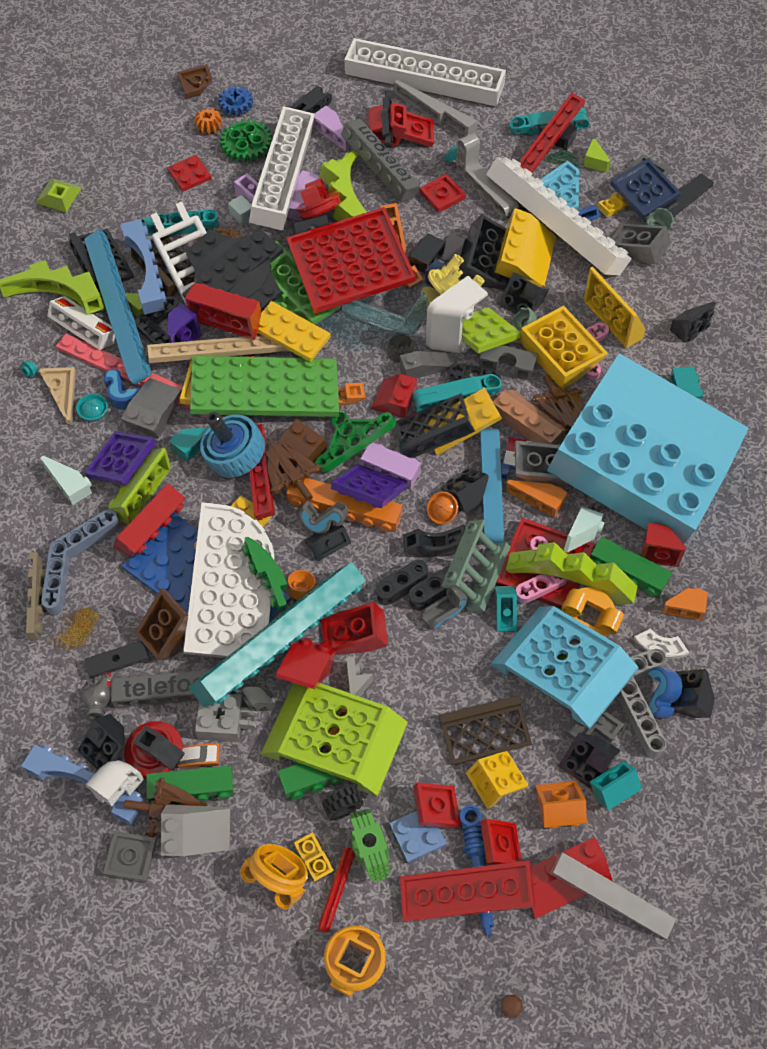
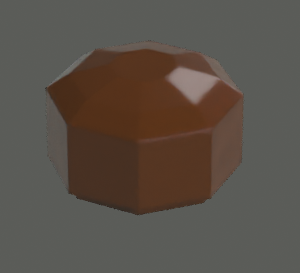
(511, 1006)

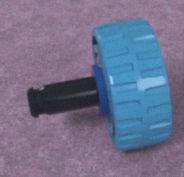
(231, 445)

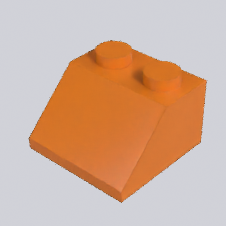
(561, 804)

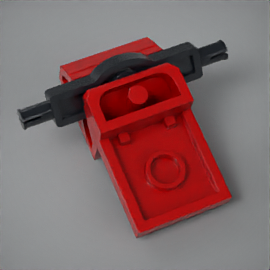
(393, 122)

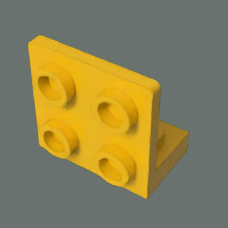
(496, 777)

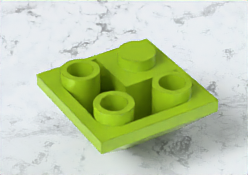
(58, 195)

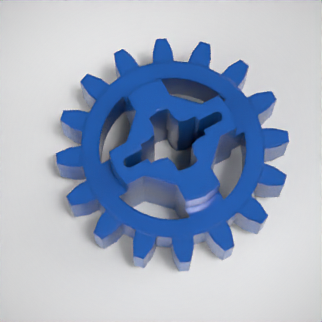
(235, 100)

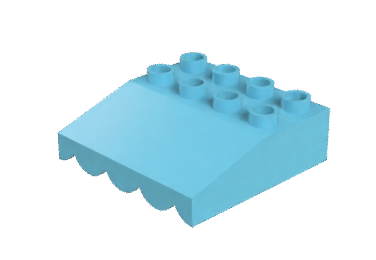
(648, 449)

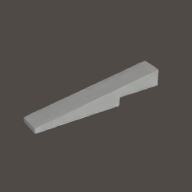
(435, 109)
(612, 895)

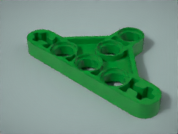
(359, 432)

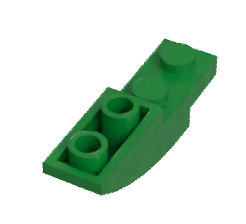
(265, 567)

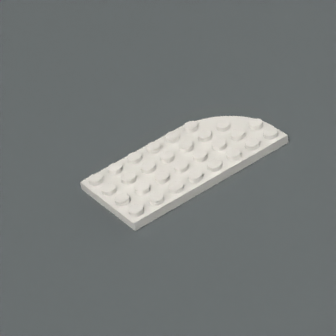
(225, 597)

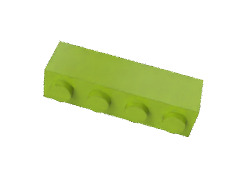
(141, 486)

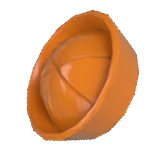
(442, 508)
(300, 583)

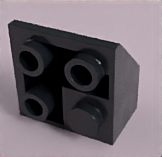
(523, 293)
(692, 321)
(467, 489)
(696, 694)
(103, 741)
(588, 758)

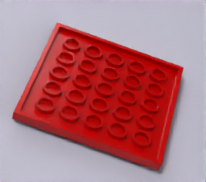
(350, 260)

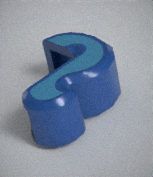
(116, 395)
(666, 692)

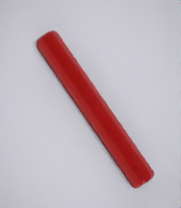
(336, 890)

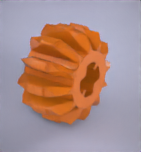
(208, 121)

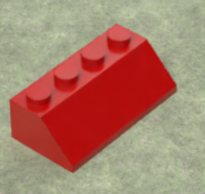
(224, 310)
(149, 521)
(554, 893)

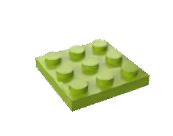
(487, 331)

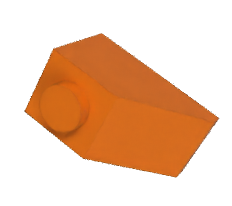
(687, 604)

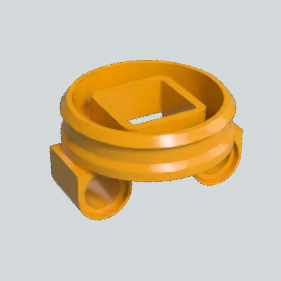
(609, 617)
(259, 868)
(344, 978)

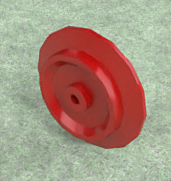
(140, 761)

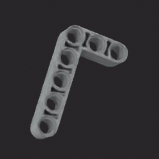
(474, 173)
(637, 700)

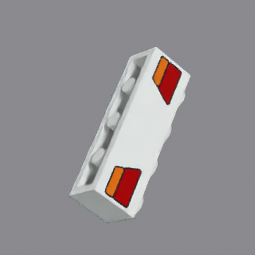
(85, 326)

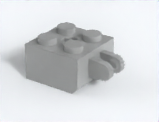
(230, 722)

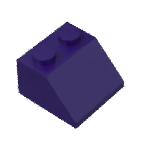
(183, 325)

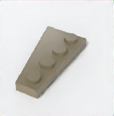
(34, 613)

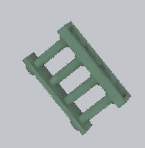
(490, 569)

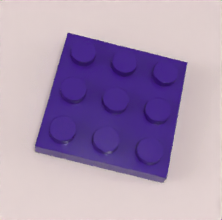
(120, 458)
(369, 486)

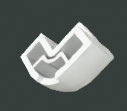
(114, 780)

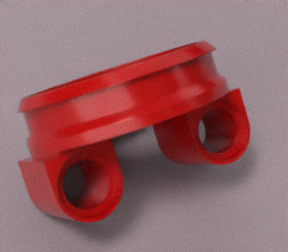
(317, 200)

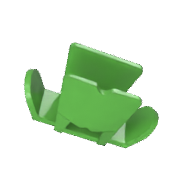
(375, 857)

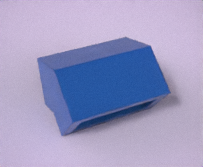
(590, 209)

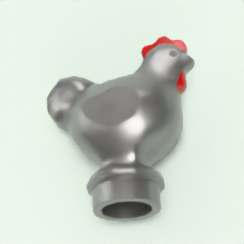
(97, 697)

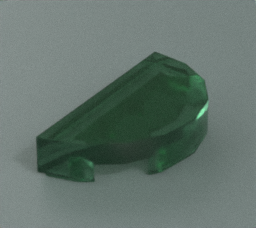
(563, 156)

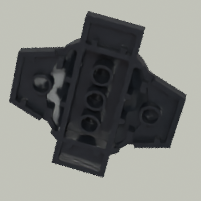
(237, 265)

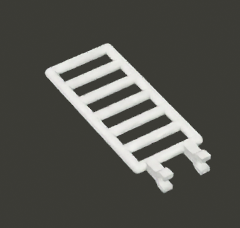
(162, 232)

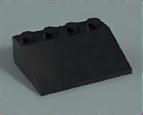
(483, 251)

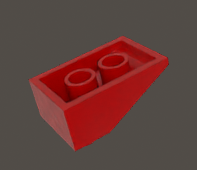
(356, 630)
(307, 663)

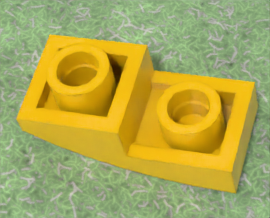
(613, 205)
(313, 856)

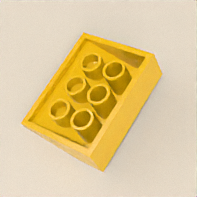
(526, 248)
(612, 310)
(562, 346)

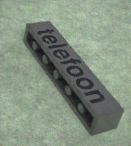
(380, 160)
(155, 689)

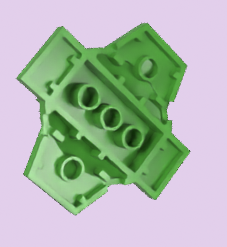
(293, 292)

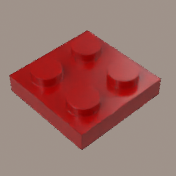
(189, 173)
(442, 193)
(437, 805)
(500, 841)

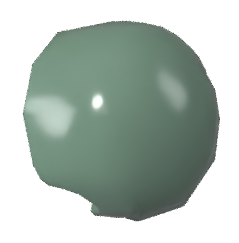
(660, 217)
(523, 318)

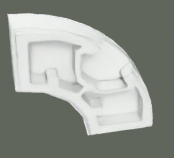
(672, 647)

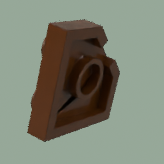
(194, 80)

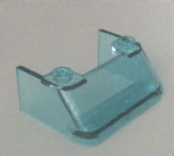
(390, 322)

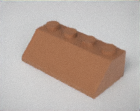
(529, 419)

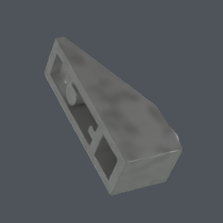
(425, 363)

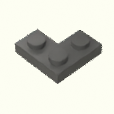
(605, 725)

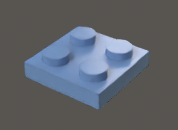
(414, 839)

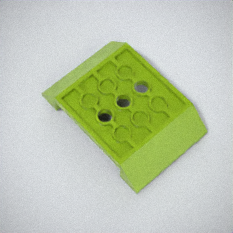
(359, 750)

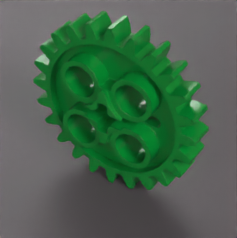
(238, 147)

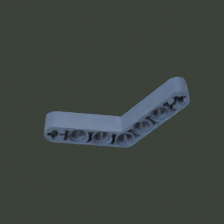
(70, 550)

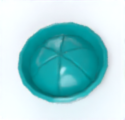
(451, 154)
(92, 407)

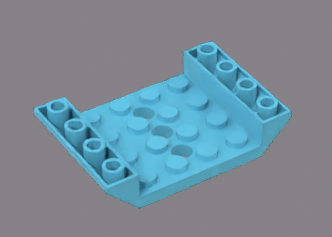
(583, 681)

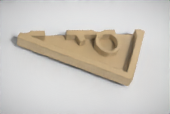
(61, 386)

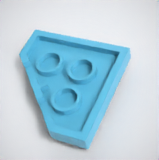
(565, 183)

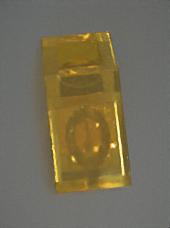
(81, 628)

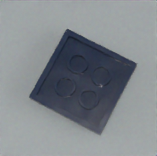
(645, 188)

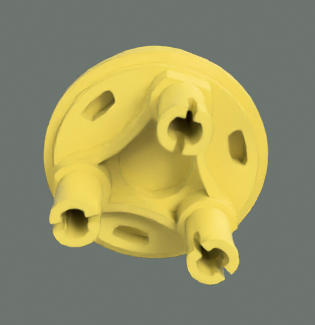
(446, 278)

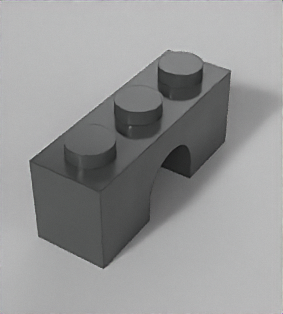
(522, 360)

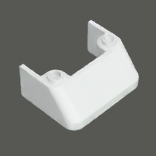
(447, 315)

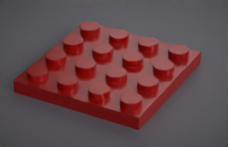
(521, 542)

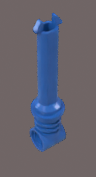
(475, 851)

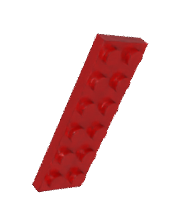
(467, 891)

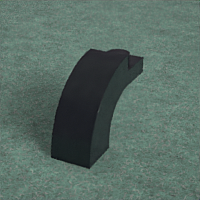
(433, 544)

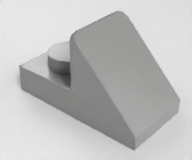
(357, 682)

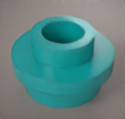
(29, 368)

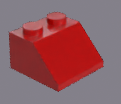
(395, 395)
(662, 545)

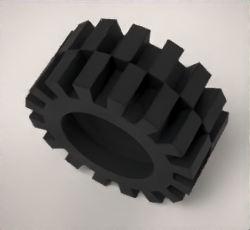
(342, 803)

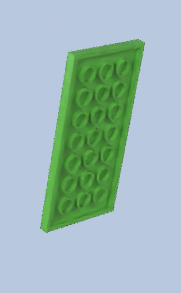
(264, 386)

